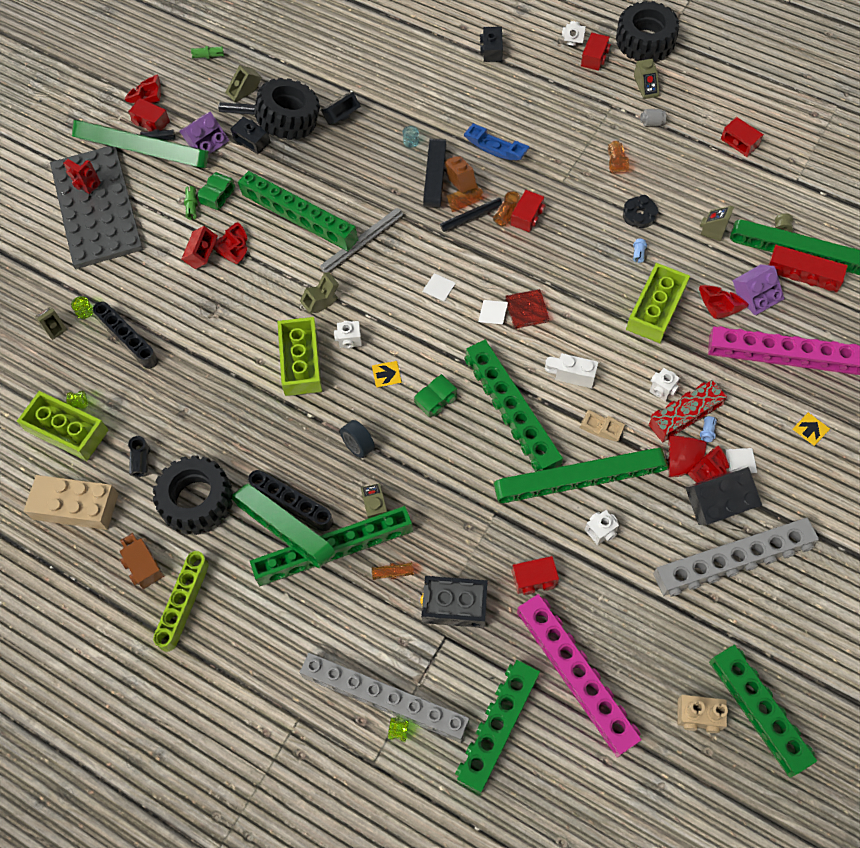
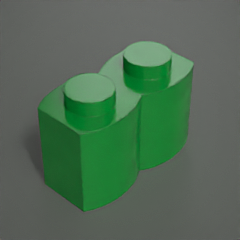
(216, 191)
(435, 396)

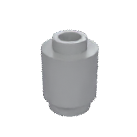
(653, 117)

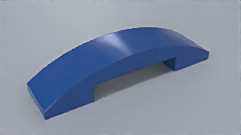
(494, 145)

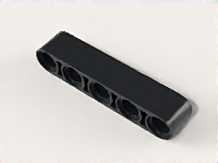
(434, 173)
(125, 335)
(297, 506)

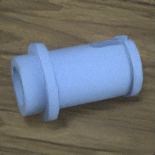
(639, 250)
(707, 433)

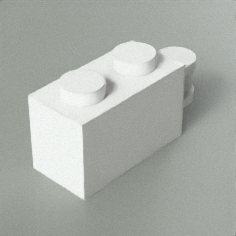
(572, 369)

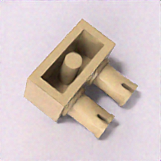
(702, 713)

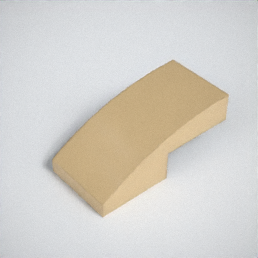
(602, 427)

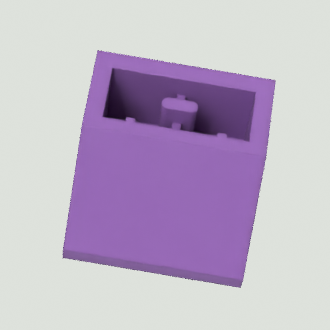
(204, 133)
(759, 288)

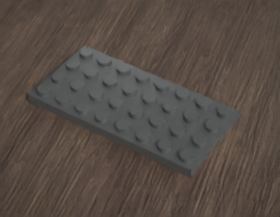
(97, 223)

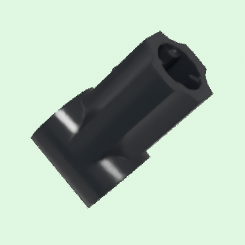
(138, 458)

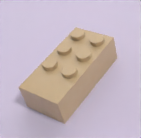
(71, 502)

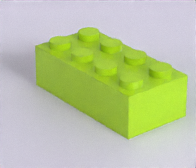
(657, 302)
(299, 356)
(63, 425)

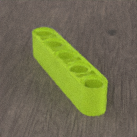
(183, 610)

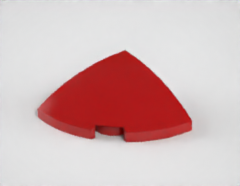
(147, 90)
(232, 244)
(720, 302)
(684, 454)
(710, 465)

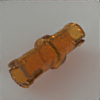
(392, 571)

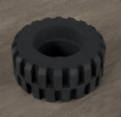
(648, 17)
(300, 113)
(183, 474)

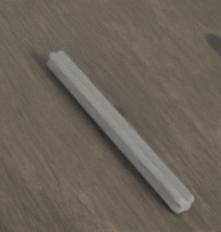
(364, 238)

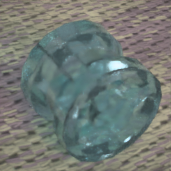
(410, 136)

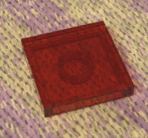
(527, 308)

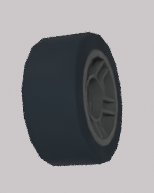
(357, 438)

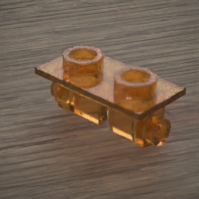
(460, 200)

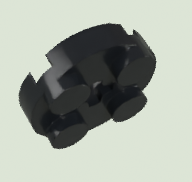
(641, 203)

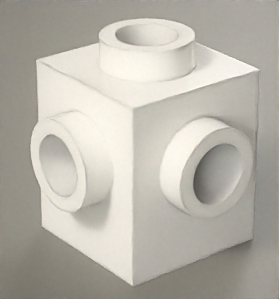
(580, 33)
(348, 334)
(664, 384)
(602, 527)

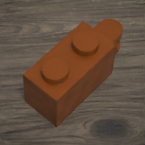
(460, 174)
(140, 562)

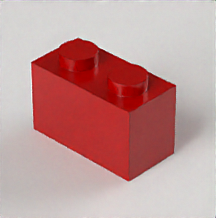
(595, 51)
(148, 115)
(741, 136)
(527, 211)
(199, 247)
(535, 575)

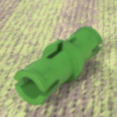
(207, 52)
(190, 202)

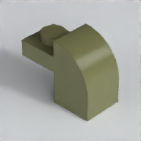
(322, 296)

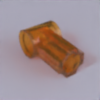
(618, 162)
(504, 212)

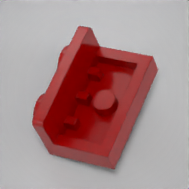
(83, 176)

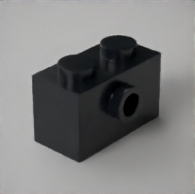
(492, 44)
(340, 108)
(250, 135)

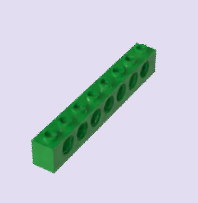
(298, 211)
(482, 352)
(344, 542)

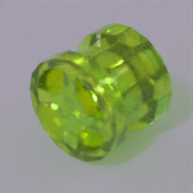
(78, 304)
(77, 400)
(398, 729)

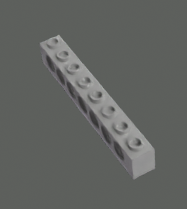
(799, 530)
(384, 697)

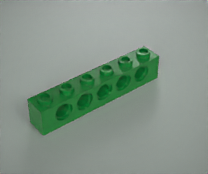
(763, 723)
(477, 779)

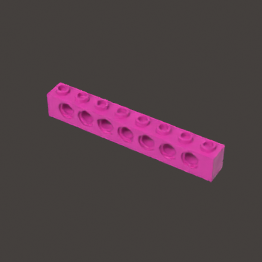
(776, 354)
(617, 742)

